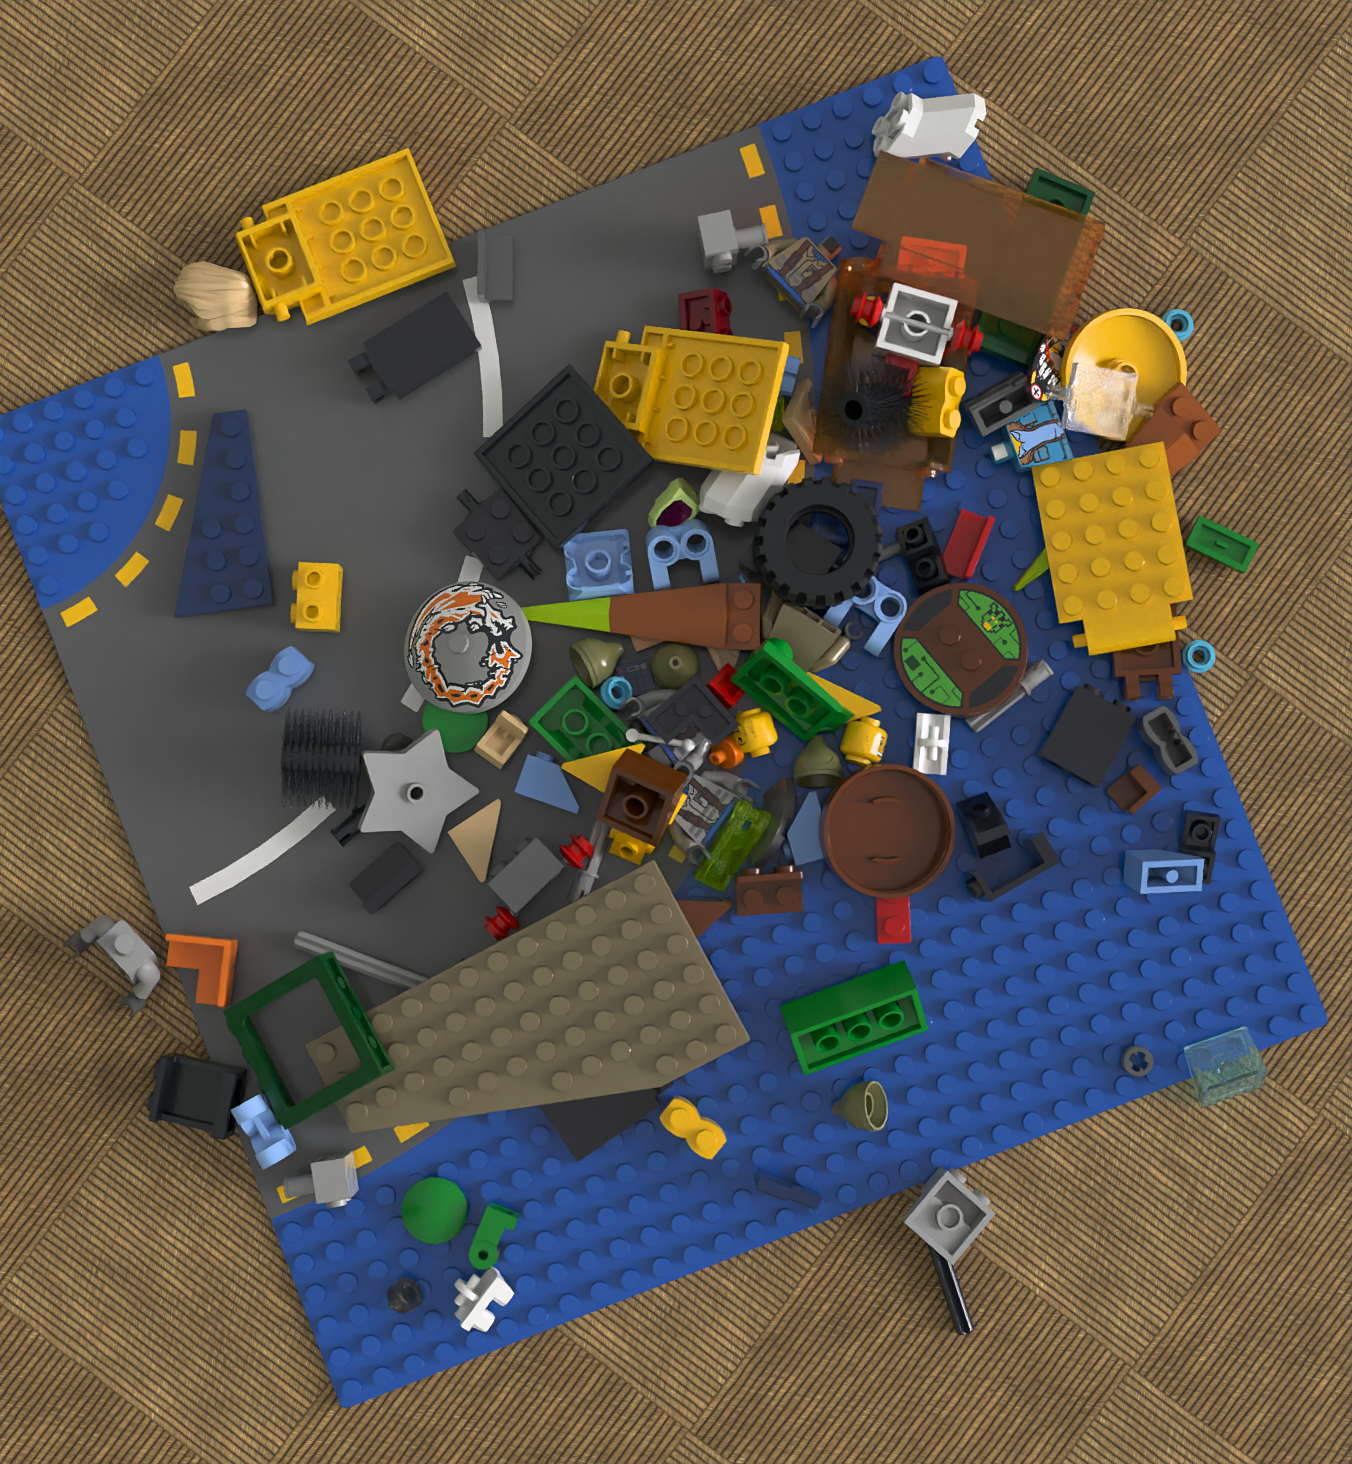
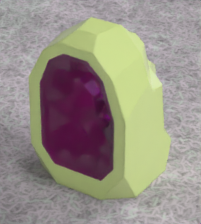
(675, 505)

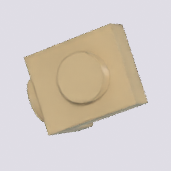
(502, 739)

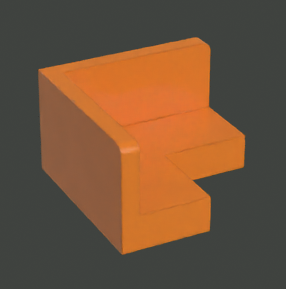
(214, 959)

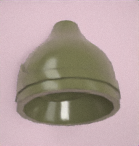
(594, 660)
(674, 665)
(817, 765)
(863, 1106)

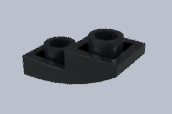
(923, 555)
(1199, 838)

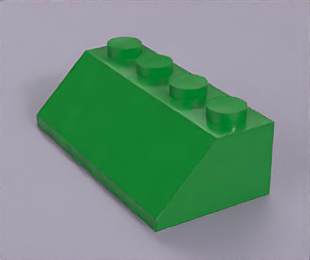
(854, 1017)

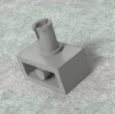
(722, 242)
(331, 1180)

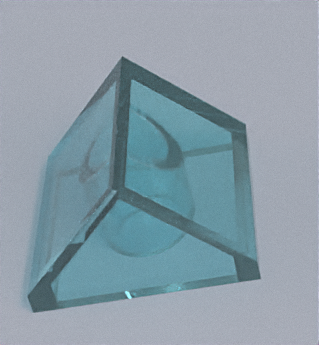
(1225, 1066)

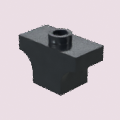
(984, 825)

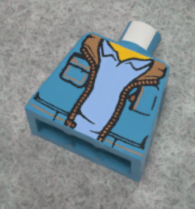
(1033, 440)

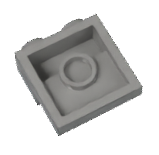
(948, 1214)

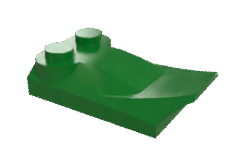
(788, 691)
(580, 723)

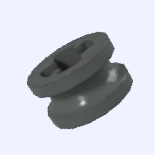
(1146, 1056)

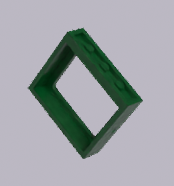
(353, 1019)

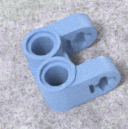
(681, 549)
(871, 606)
(266, 1134)

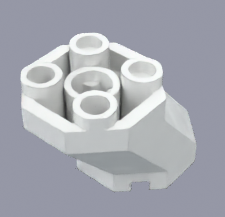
(929, 126)
(743, 496)

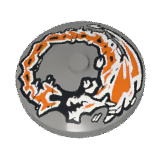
(467, 647)

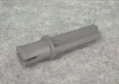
(1033, 676)
(585, 877)

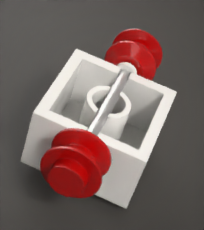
(915, 325)

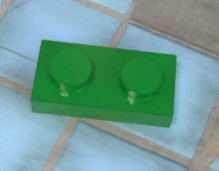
(1221, 544)

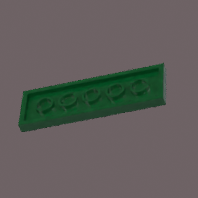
(1005, 338)

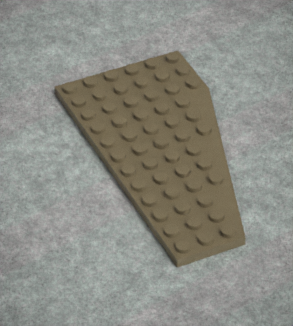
(556, 1013)

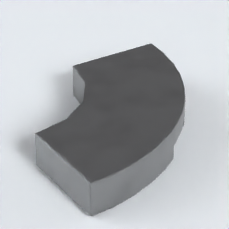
(780, 804)

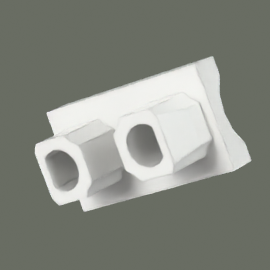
(931, 743)
(476, 1296)

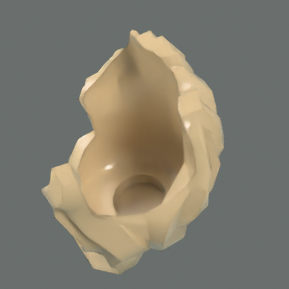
(217, 296)

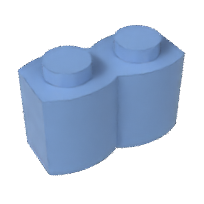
(273, 687)

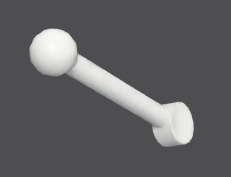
(633, 735)

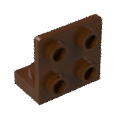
(768, 893)

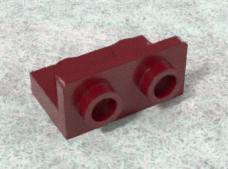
(705, 311)

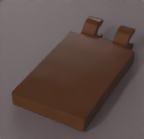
(1148, 664)

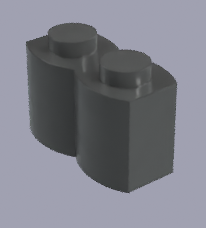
(1170, 748)

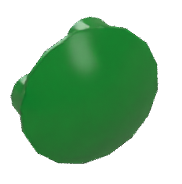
(434, 1210)

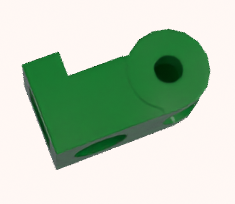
(485, 1246)

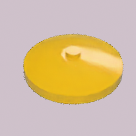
(1133, 344)

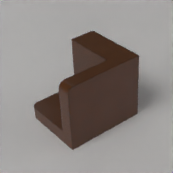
(1133, 789)

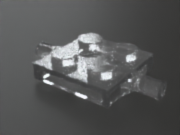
(1099, 401)

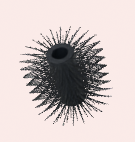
(871, 405)
(325, 758)

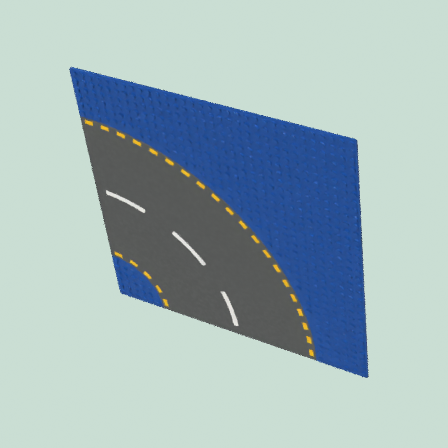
(1017, 992)

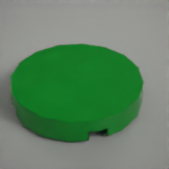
(457, 731)

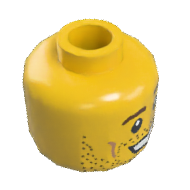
(755, 732)
(863, 742)

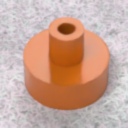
(726, 753)

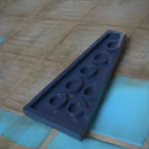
(227, 542)

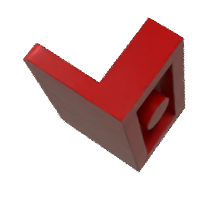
(966, 544)

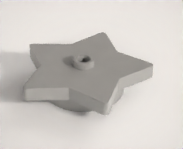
(396, 774)

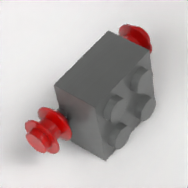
(529, 875)

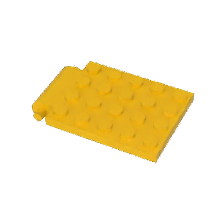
(345, 241)
(695, 395)
(1114, 546)

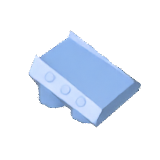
(599, 565)

